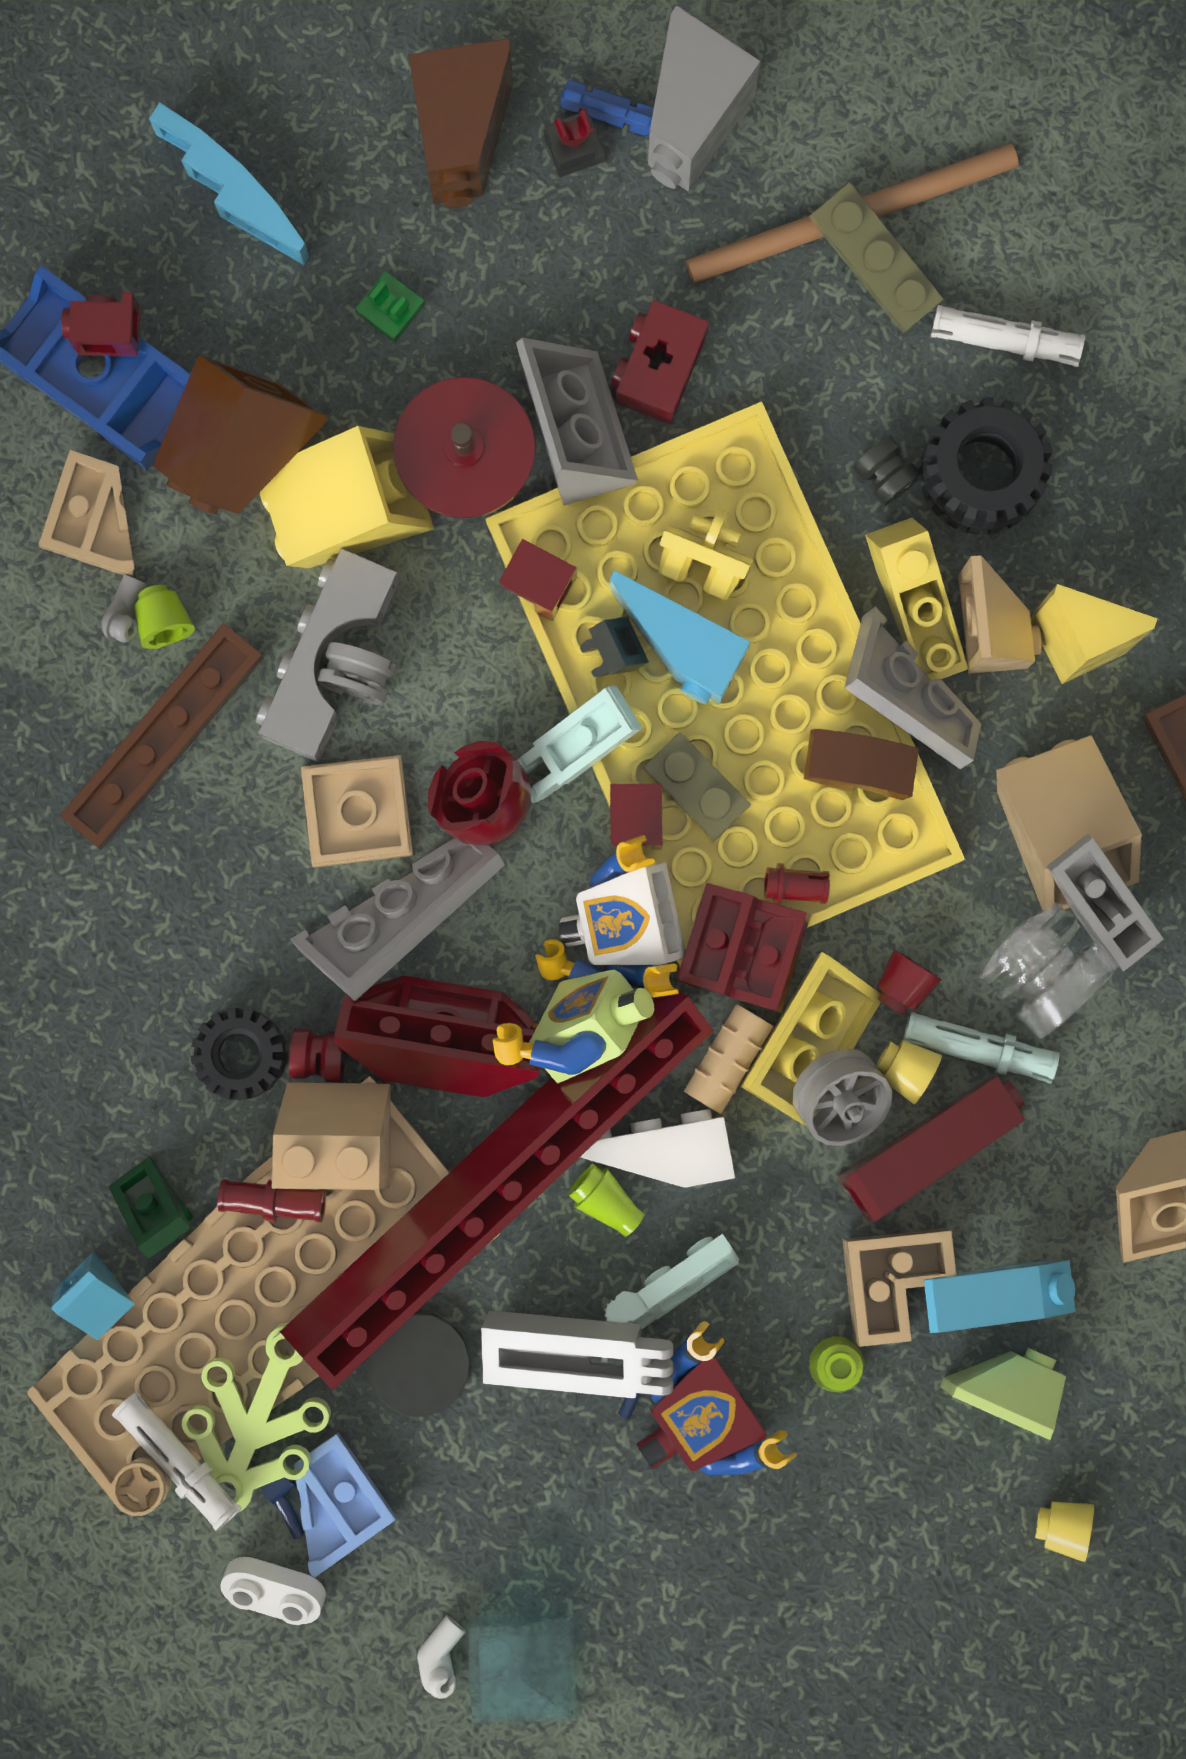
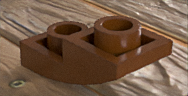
(861, 762)

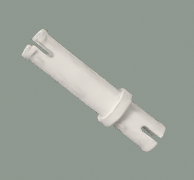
(1006, 335)
(176, 1461)

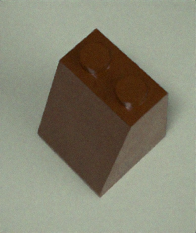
(460, 114)
(232, 435)

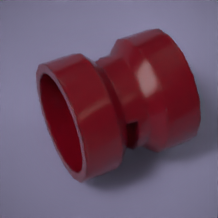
(306, 1059)

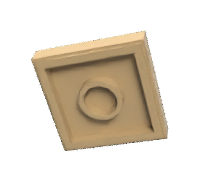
(357, 811)

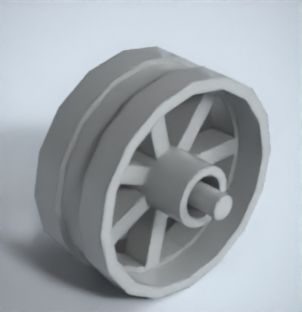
(832, 1086)

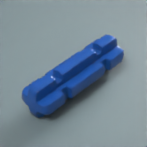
(607, 107)

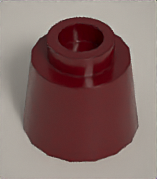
(905, 983)

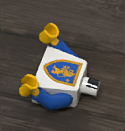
(629, 919)

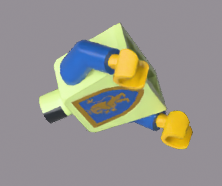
(584, 1022)

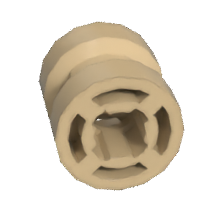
(132, 1490)

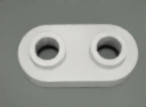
(273, 1590)

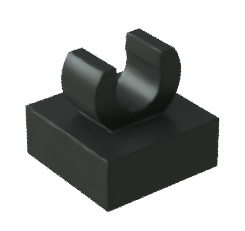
(617, 647)

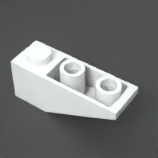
(676, 1154)

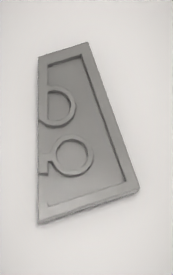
(899, 689)

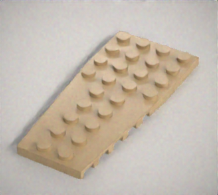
(222, 1299)

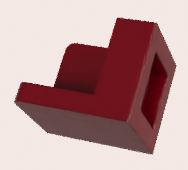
(539, 578)
(636, 812)

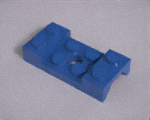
(124, 404)

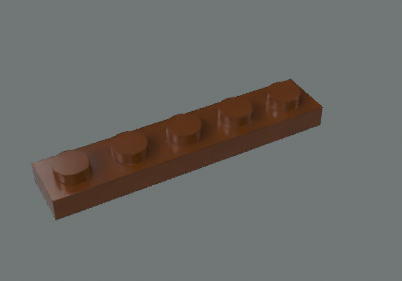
(162, 736)

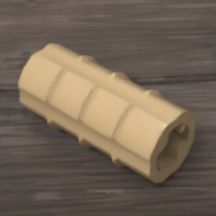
(728, 1059)

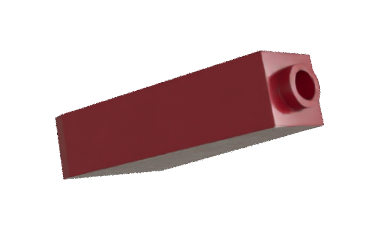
(933, 1147)

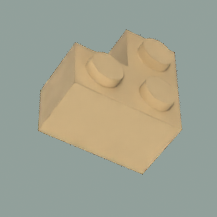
(882, 1270)

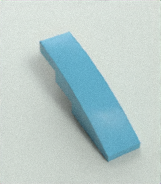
(240, 195)

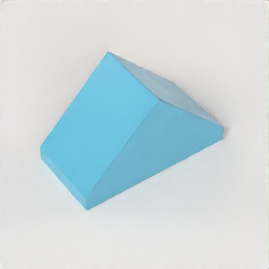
(91, 1298)

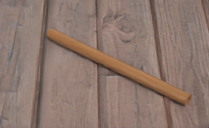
(881, 202)

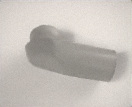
(118, 619)

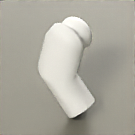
(435, 1659)

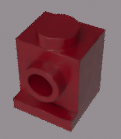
(103, 325)

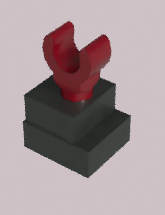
(573, 143)

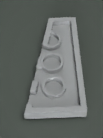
(380, 931)

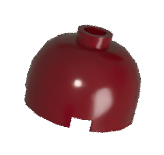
(480, 794)

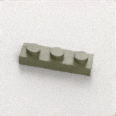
(876, 257)

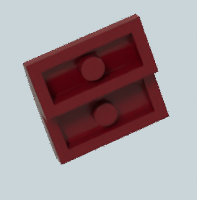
(743, 947)

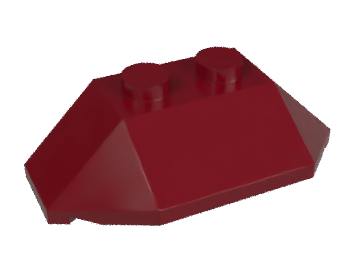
(434, 1035)

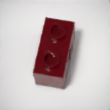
(661, 390)

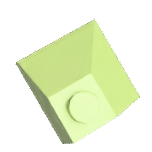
(1013, 1389)

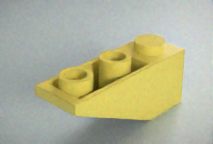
(917, 596)

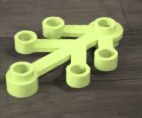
(252, 1429)

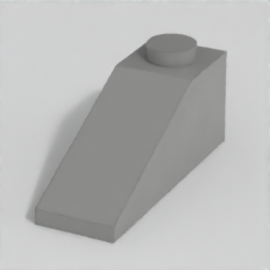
(1104, 903)

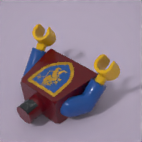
(708, 1418)

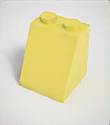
(343, 498)

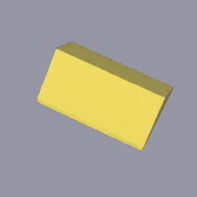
(1086, 631)
(821, 1017)

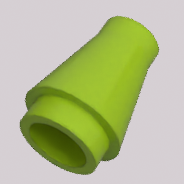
(604, 1199)

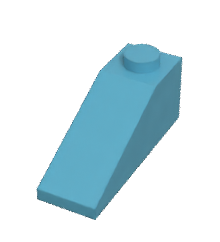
(689, 645)
(1000, 1295)

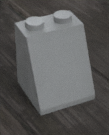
(698, 99)

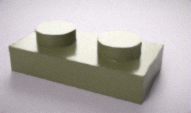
(697, 786)

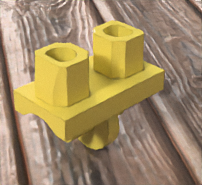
(683, 547)

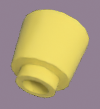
(908, 1068)
(1066, 1528)

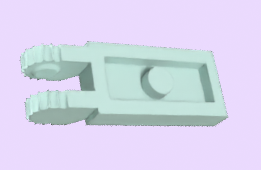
(580, 741)
(671, 1287)

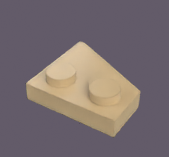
(89, 516)

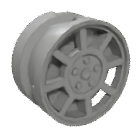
(356, 673)

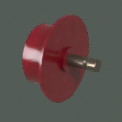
(464, 447)

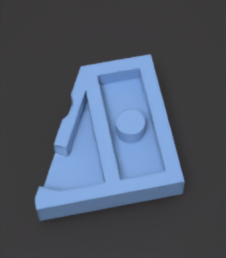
(338, 1504)

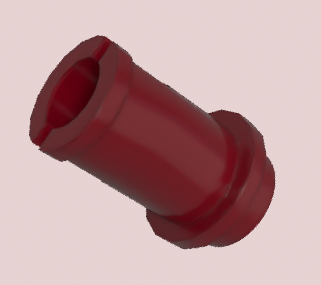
(796, 885)

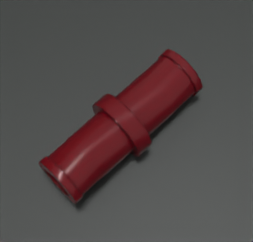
(271, 1203)

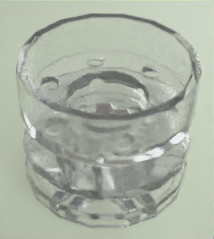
(1048, 970)

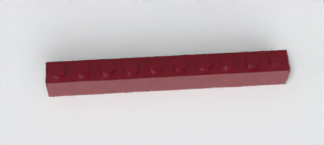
(486, 1195)

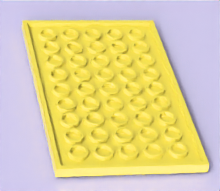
(784, 688)

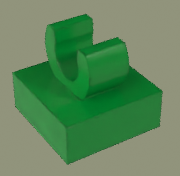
(390, 306)

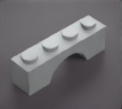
(352, 597)

